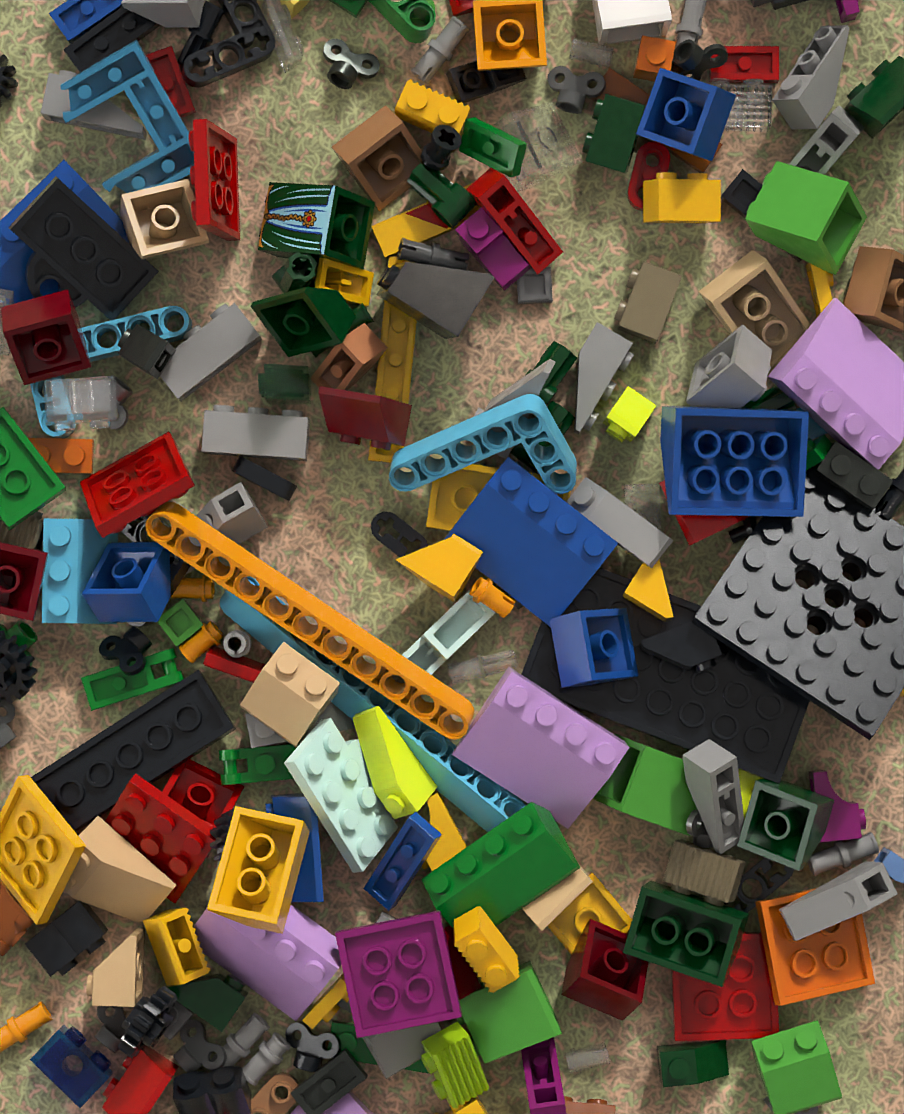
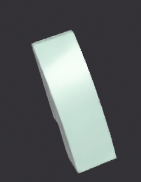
(448, 633)

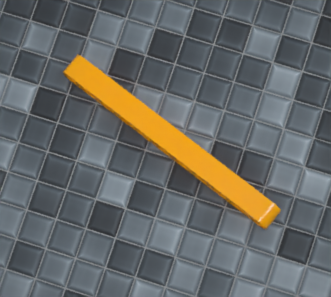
(303, 604)

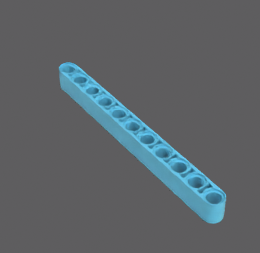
(458, 782)

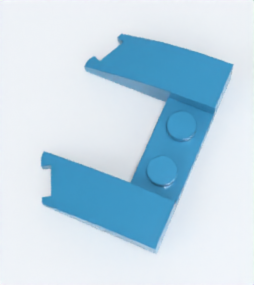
(132, 72)

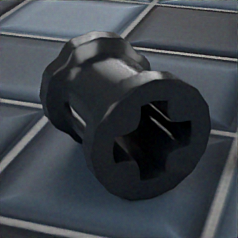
(443, 143)

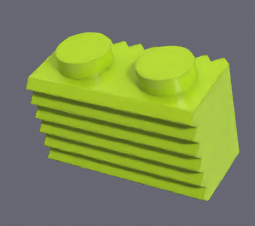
(454, 1065)

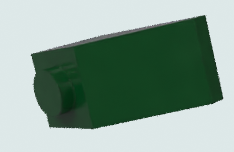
(212, 998)
(692, 1062)

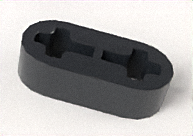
(264, 478)
(401, 527)

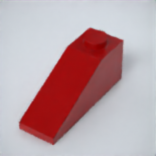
(515, 218)

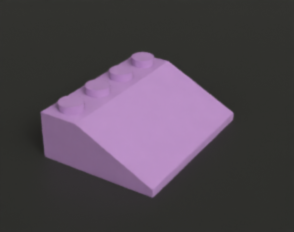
(847, 383)
(540, 748)
(280, 967)

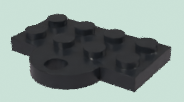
(79, 252)

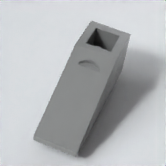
(813, 82)
(596, 366)
(233, 515)
(839, 899)

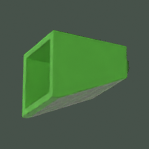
(807, 215)
(649, 787)
(509, 1017)

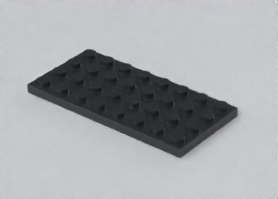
(728, 703)

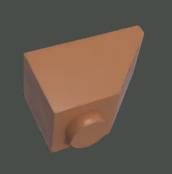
(350, 359)

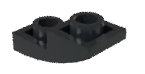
(472, 84)

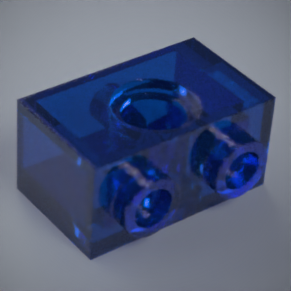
(75, 1084)

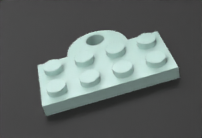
(341, 793)

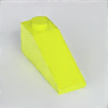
(392, 766)

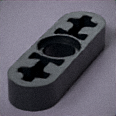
(778, 879)

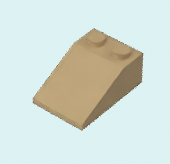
(758, 299)
(116, 875)

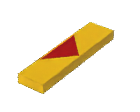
(416, 224)

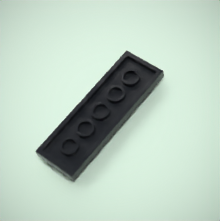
(143, 743)

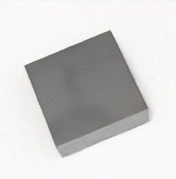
(534, 287)

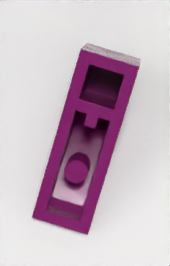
(543, 1078)

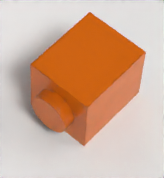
(653, 55)

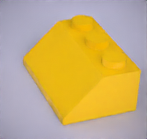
(259, 869)

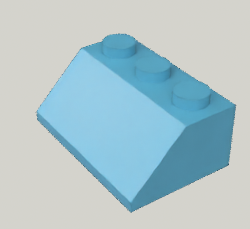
(72, 556)

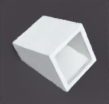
(630, 19)

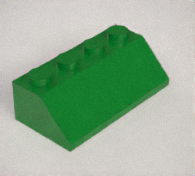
(503, 868)

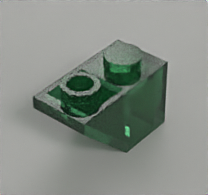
(285, 384)

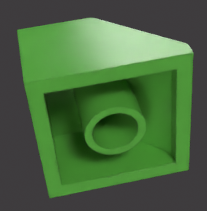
(796, 1069)

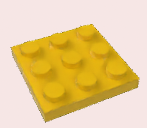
(36, 849)

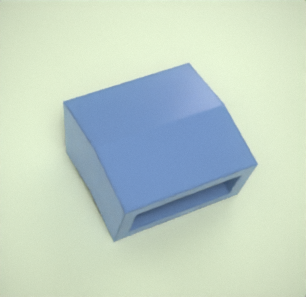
(892, 863)

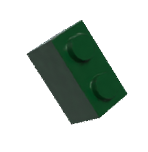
(614, 133)

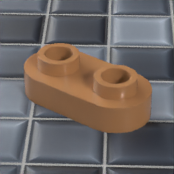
(268, 1102)

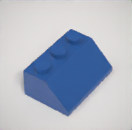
(309, 882)

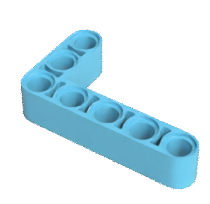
(92, 334)
(488, 443)

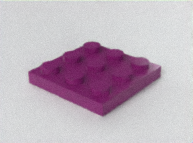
(398, 974)

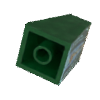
(316, 222)

